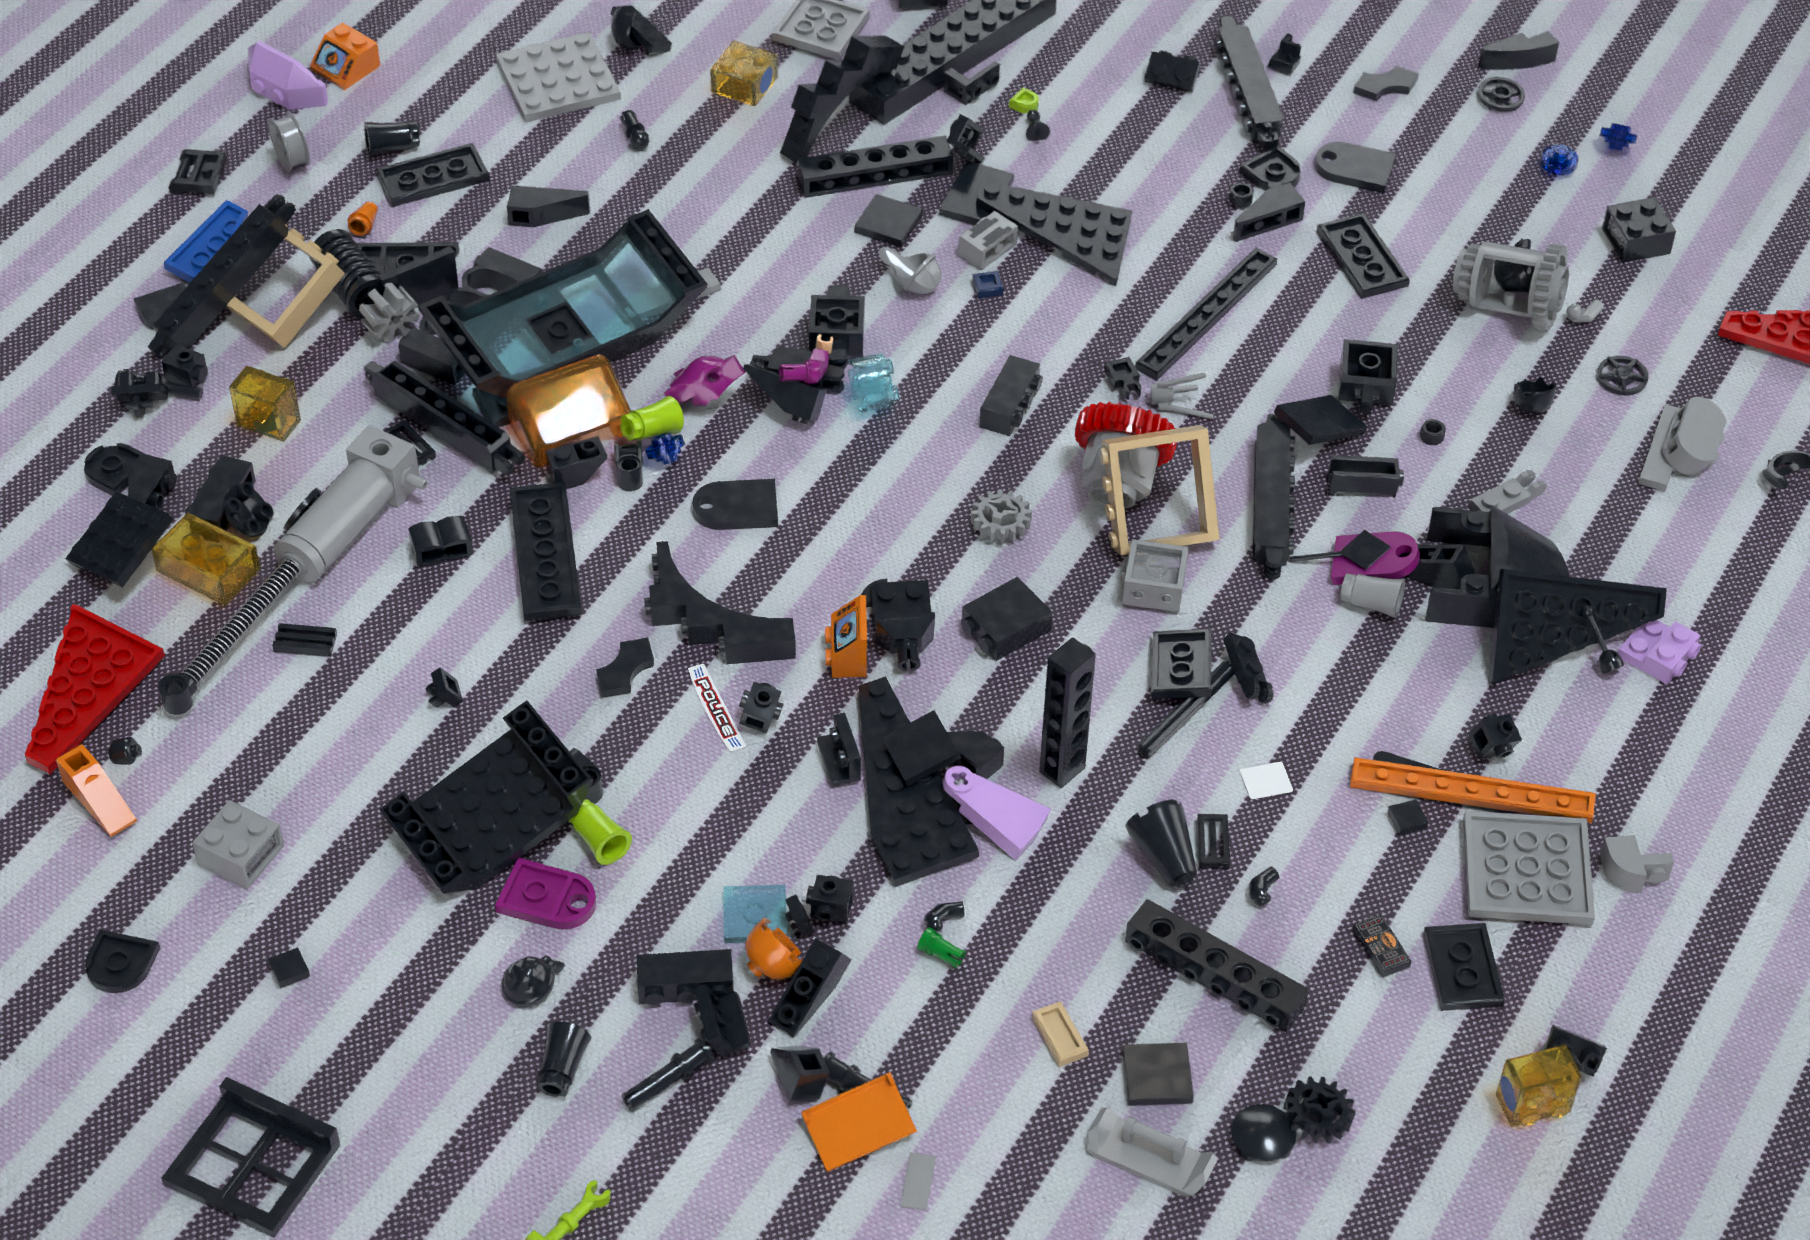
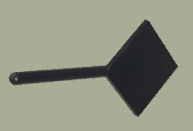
(1362, 551)

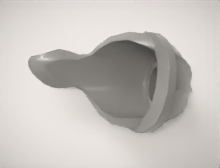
(915, 273)

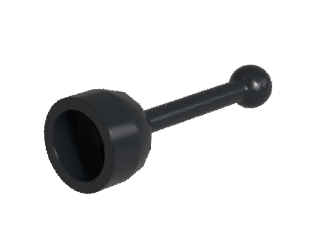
(1609, 659)

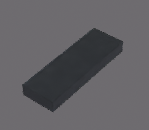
(647, 33)

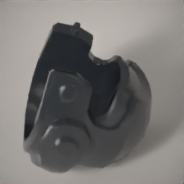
(1514, 276)

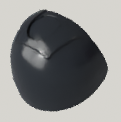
(621, 27)

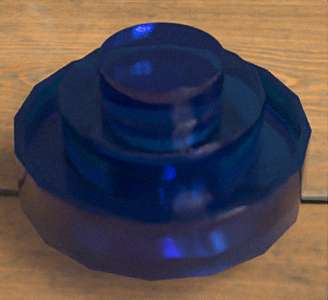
(1618, 136)
(1559, 159)
(665, 448)

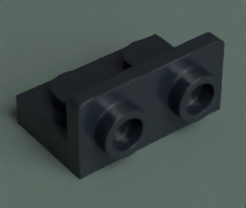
(840, 752)

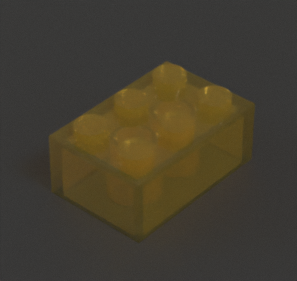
(206, 558)

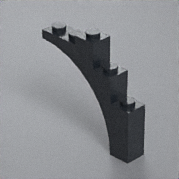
(817, 101)
(739, 635)

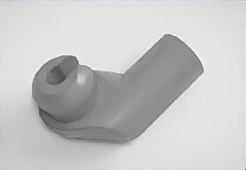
(1580, 315)

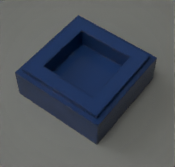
(987, 284)

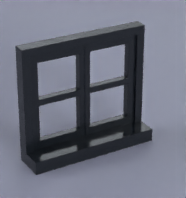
(277, 1120)

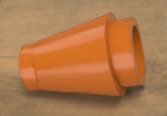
(362, 219)

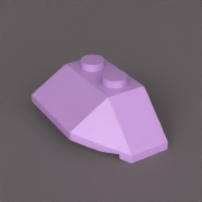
(284, 79)

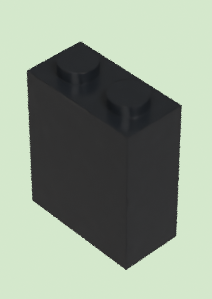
(1006, 618)

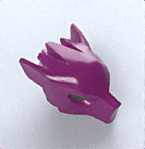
(704, 379)

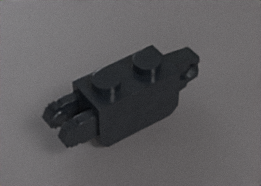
(783, 355)

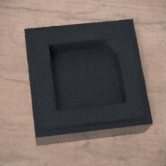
(1407, 817)
(289, 967)

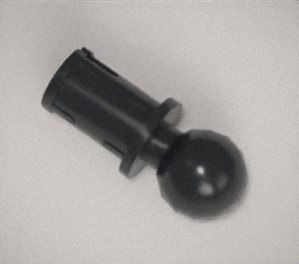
(634, 130)

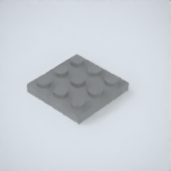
(821, 26)

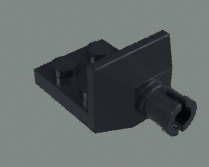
(903, 619)

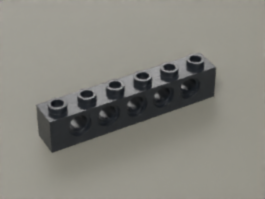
(875, 166)
(1067, 712)
(1232, 965)

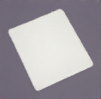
(1266, 780)

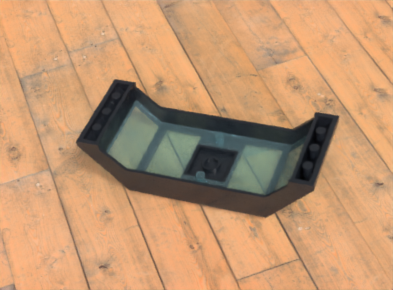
(578, 310)

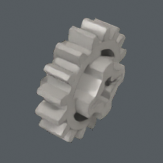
(1001, 516)

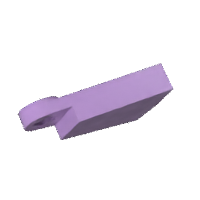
(997, 811)

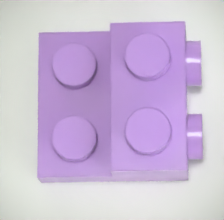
(1661, 649)

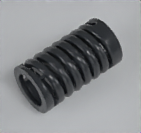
(359, 271)

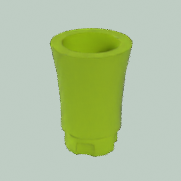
(653, 420)
(602, 834)

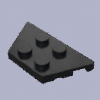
(393, 255)

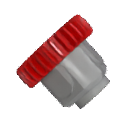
(1137, 464)

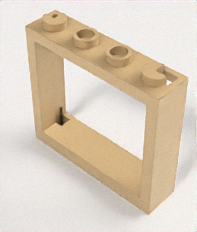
(304, 303)
(1203, 481)

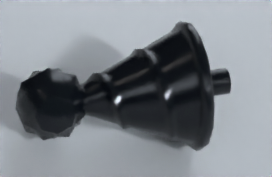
(1036, 130)

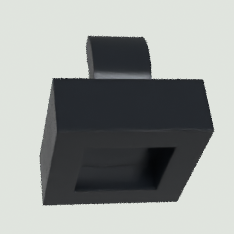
(444, 689)

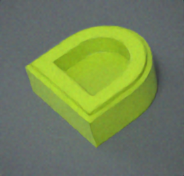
(1024, 101)

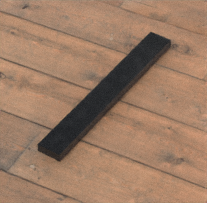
(1205, 314)

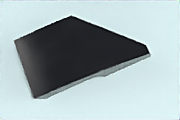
(1287, 56)

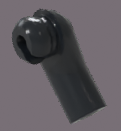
(1259, 886)
(943, 911)

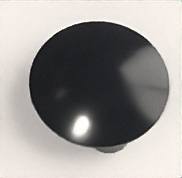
(246, 510)
(1263, 1133)

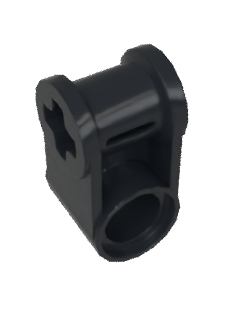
(629, 465)

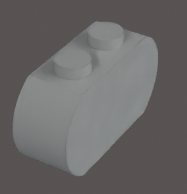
(1694, 436)

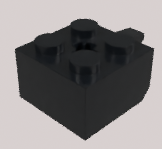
(1368, 373)

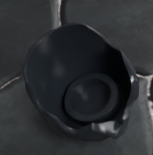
(1534, 396)

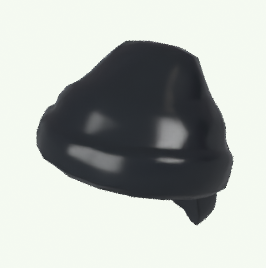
(530, 980)

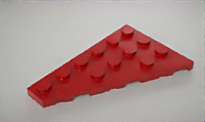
(1780, 333)
(91, 676)

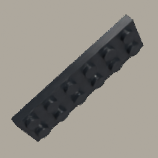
(545, 551)

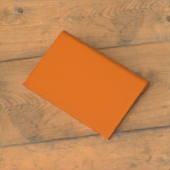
(858, 1122)

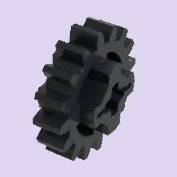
(1319, 1109)

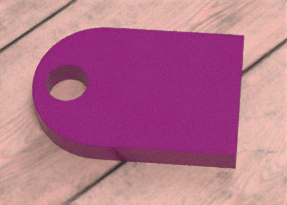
(1387, 566)
(546, 895)

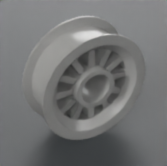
(288, 141)

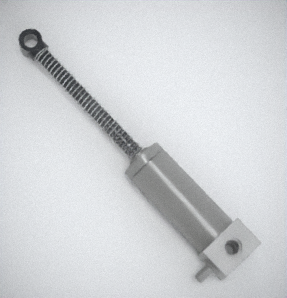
(377, 473)

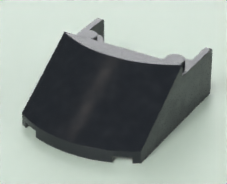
(1510, 547)

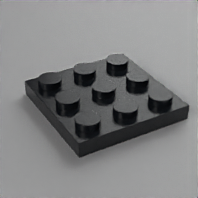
(119, 539)

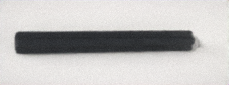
(1183, 713)

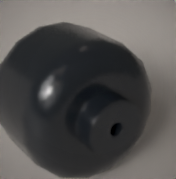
(124, 751)

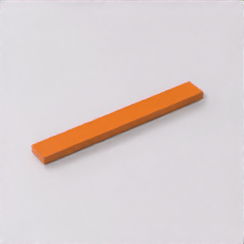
(1471, 789)

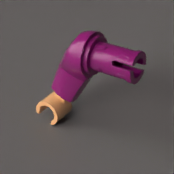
(812, 369)

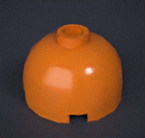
(771, 952)

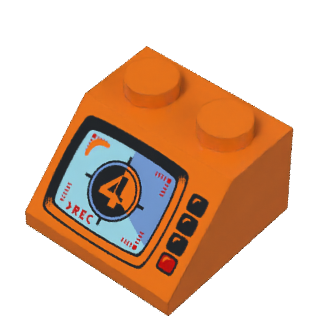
(345, 56)
(848, 640)

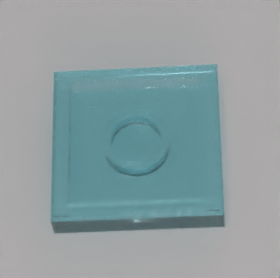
(748, 905)

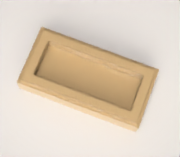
(1060, 1034)

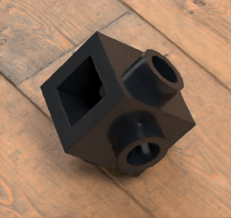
(760, 706)
(1495, 736)
(831, 898)

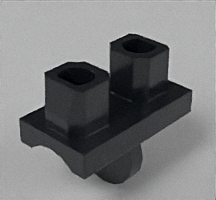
(139, 396)
(1585, 1052)

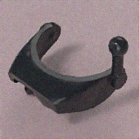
(1783, 464)

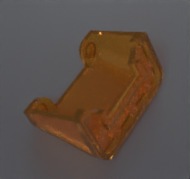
(566, 405)

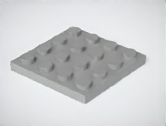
(558, 77)
(1528, 868)

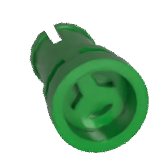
(934, 944)

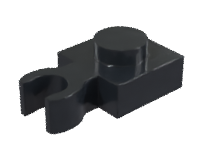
(1123, 374)

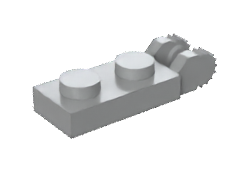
(1510, 494)

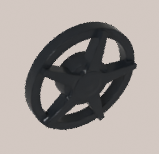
(1501, 94)
(1622, 375)
(302, 508)

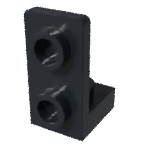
(969, 89)

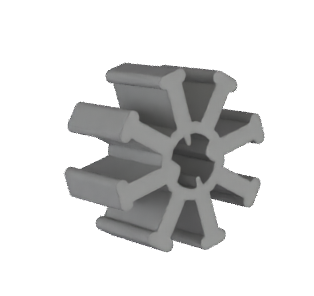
(389, 312)

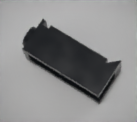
(1364, 475)

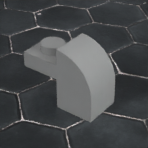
(1629, 868)

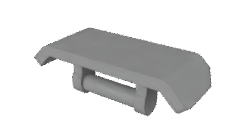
(1149, 1153)

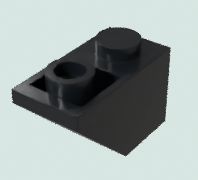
(575, 461)
(801, 1071)

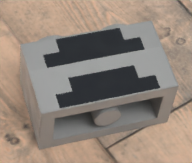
(988, 240)

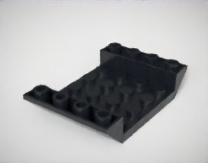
(492, 805)

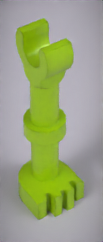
(569, 1221)

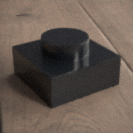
(798, 916)

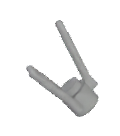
(1163, 393)

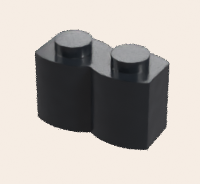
(440, 540)

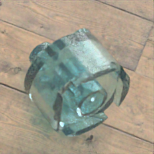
(872, 382)

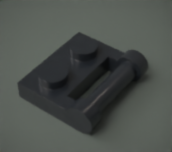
(205, 173)

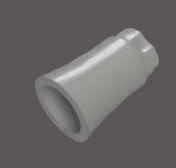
(1374, 593)

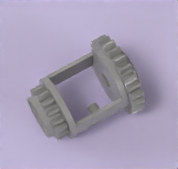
(1547, 285)

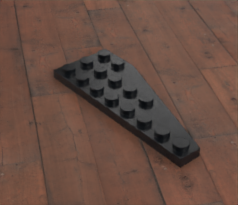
(911, 825)

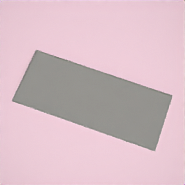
(918, 1181)

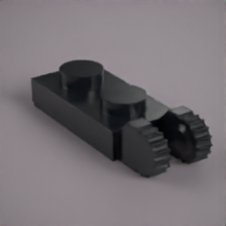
(1248, 668)

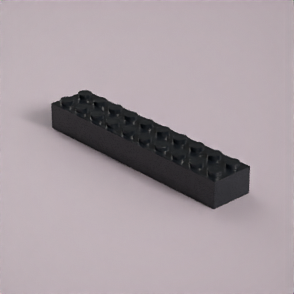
(954, 43)

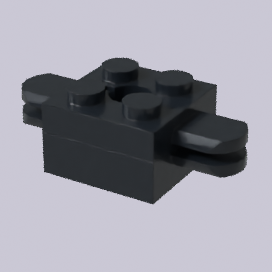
(838, 317)

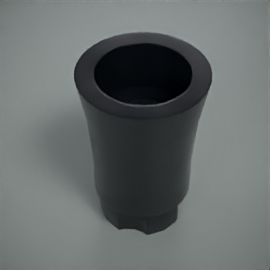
(390, 136)
(561, 1057)

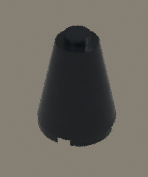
(1165, 841)

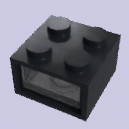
(1638, 229)

